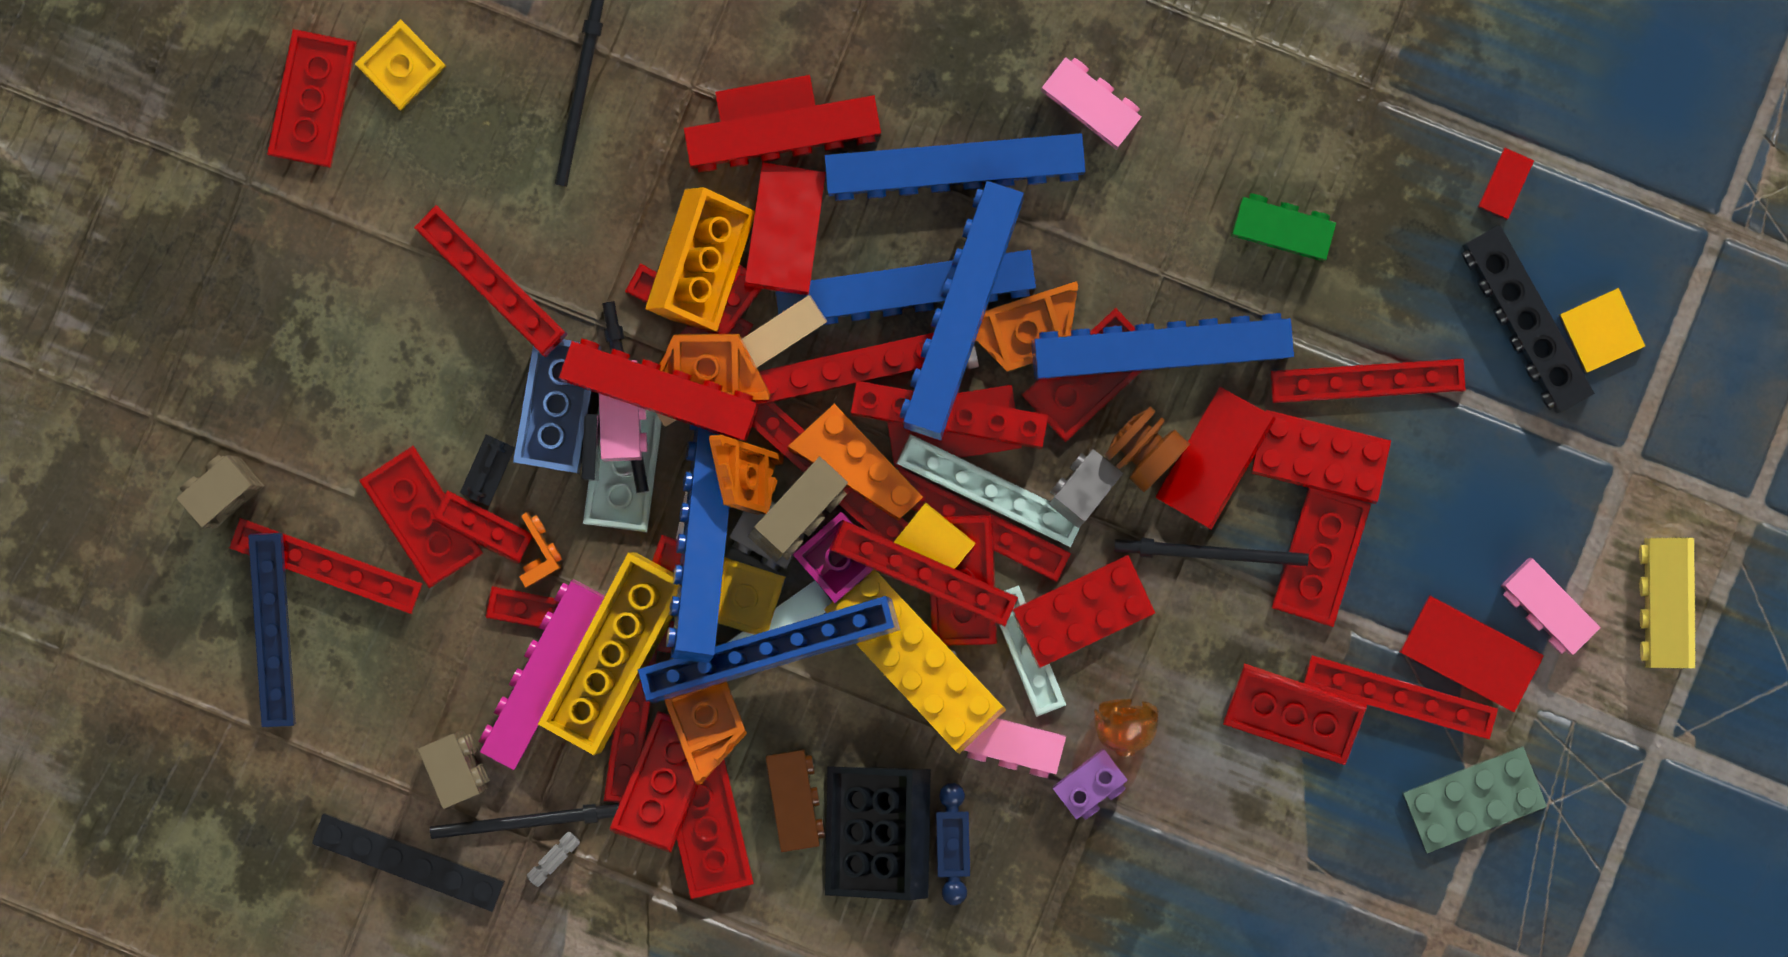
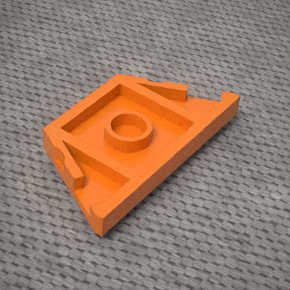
(1011, 327)
(715, 359)
(744, 473)
(706, 727)

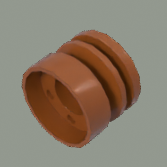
(1146, 448)

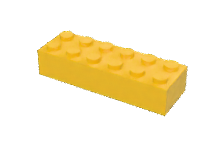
(610, 654)
(925, 669)

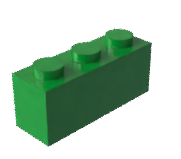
(1283, 227)

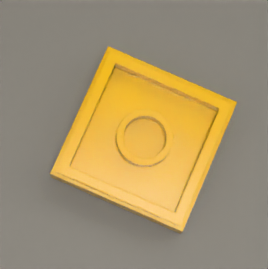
(400, 65)
(1602, 330)
(935, 538)
(748, 596)

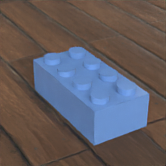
(552, 415)

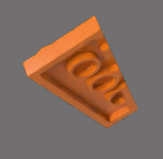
(857, 461)

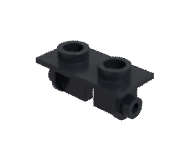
(487, 470)

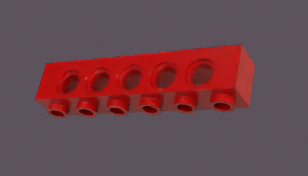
(965, 419)

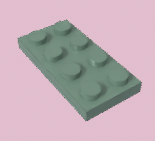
(1474, 799)

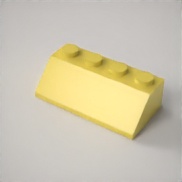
(1668, 602)

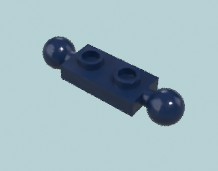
(953, 844)

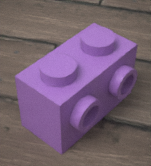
(1090, 784)

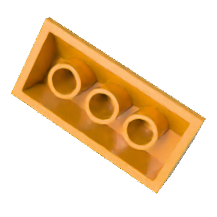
(700, 259)

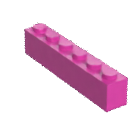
(541, 675)

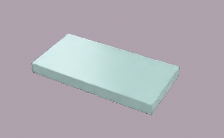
(614, 498)

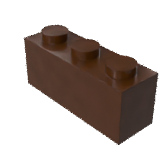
(794, 800)

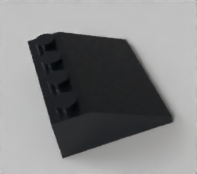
(877, 832)

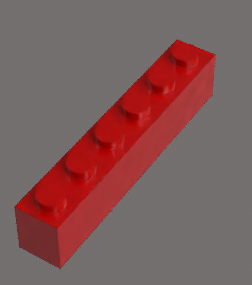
(782, 132)
(659, 391)

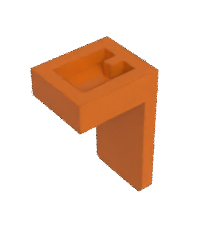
(536, 569)

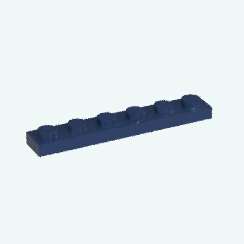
(272, 629)

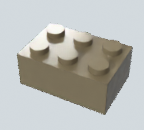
(219, 491)
(799, 510)
(454, 768)

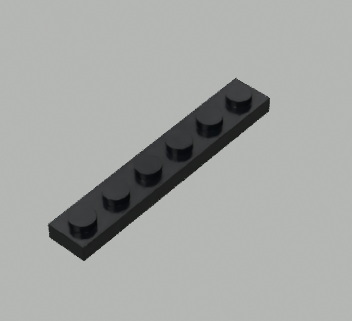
(408, 862)

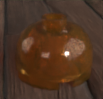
(1125, 726)

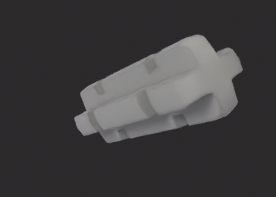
(553, 859)

